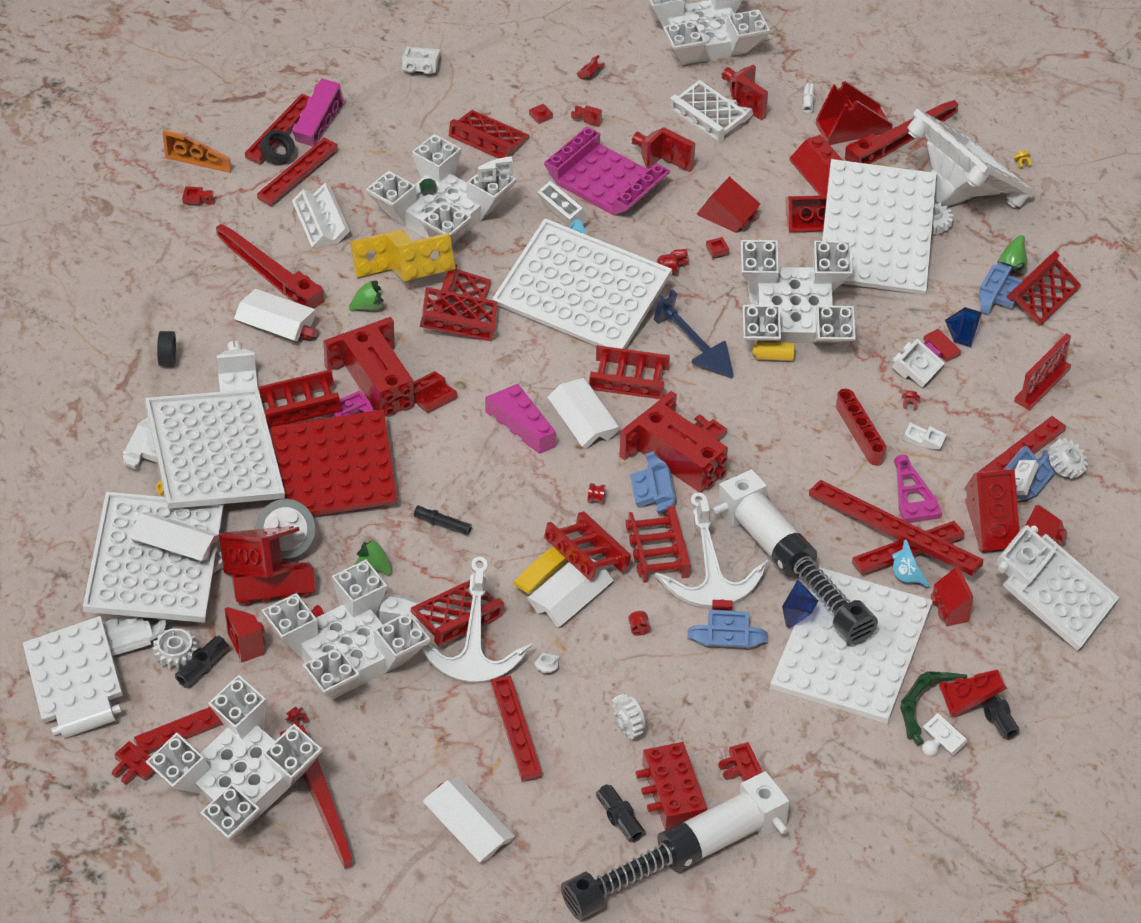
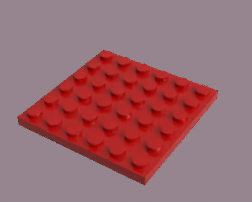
(336, 462)

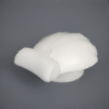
(547, 663)

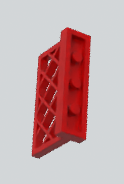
(487, 141)
(1032, 280)
(450, 285)
(458, 324)
(1045, 374)
(455, 628)

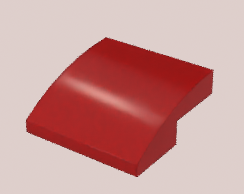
(432, 392)

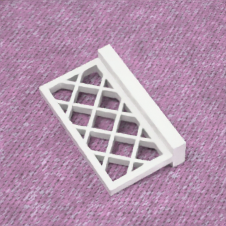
(699, 117)

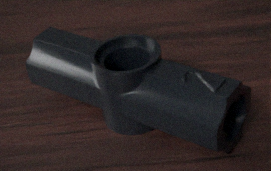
(201, 661)
(1000, 714)
(620, 813)

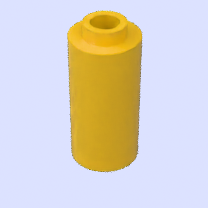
(773, 351)

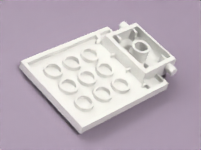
(1055, 586)
(74, 677)

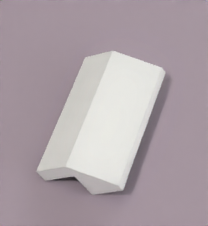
(321, 216)
(274, 314)
(583, 412)
(173, 536)
(567, 592)
(468, 818)

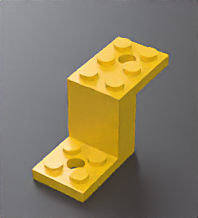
(402, 255)

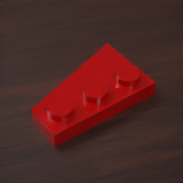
(969, 692)

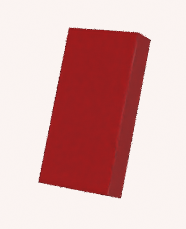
(943, 344)

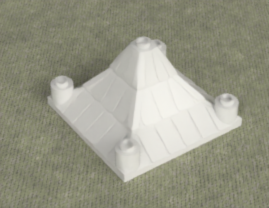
(964, 166)

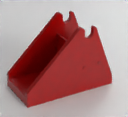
(850, 115)
(993, 508)
(256, 552)

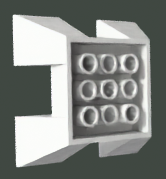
(709, 28)
(455, 204)
(812, 286)
(349, 641)
(244, 740)

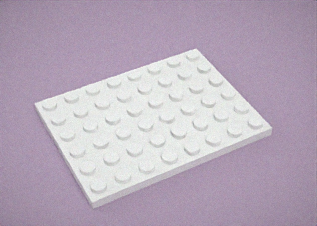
(886, 219)
(582, 286)
(213, 448)
(143, 578)
(860, 676)

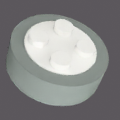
(289, 513)

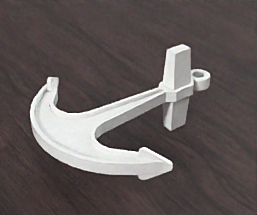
(714, 585)
(471, 664)

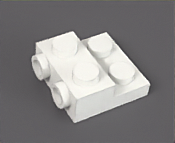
(420, 60)
(917, 362)

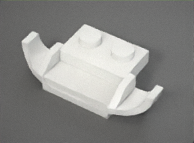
(140, 446)
(131, 633)

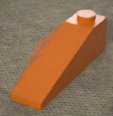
(190, 151)

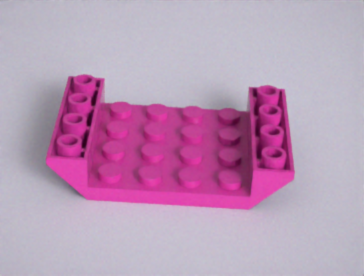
(601, 174)

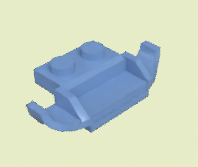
(997, 286)
(1042, 475)
(654, 484)
(728, 630)

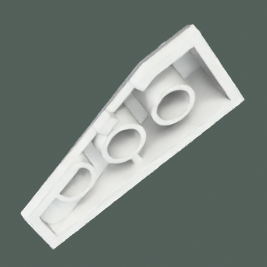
(397, 605)

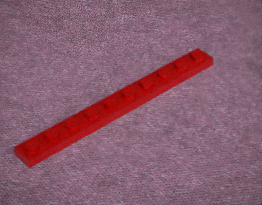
(896, 527)

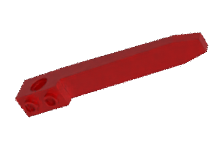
(873, 147)
(294, 286)
(320, 793)

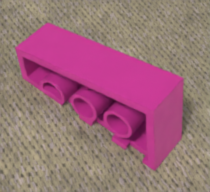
(318, 112)
(522, 417)

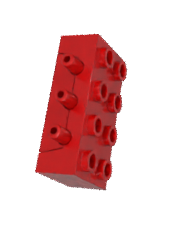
(671, 784)

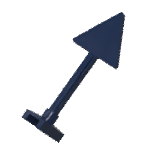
(714, 358)

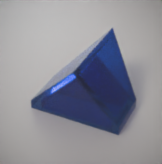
(964, 326)
(798, 604)

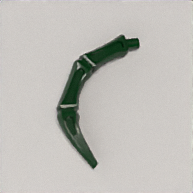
(909, 702)

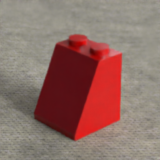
(730, 206)

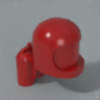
(673, 260)

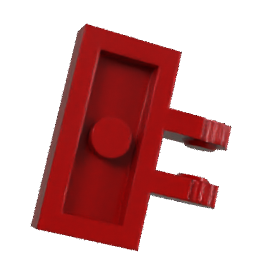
(135, 760)
(744, 761)

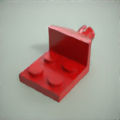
(746, 91)
(665, 145)

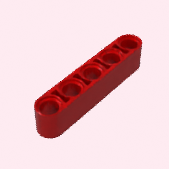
(861, 427)

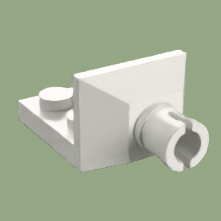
(236, 368)

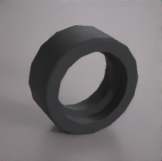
(284, 139)
(166, 348)

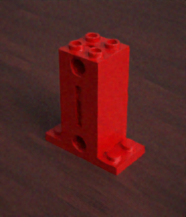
(373, 365)
(683, 446)

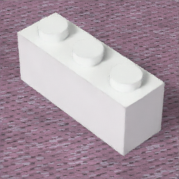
(561, 204)

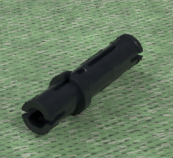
(437, 518)

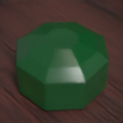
(427, 186)

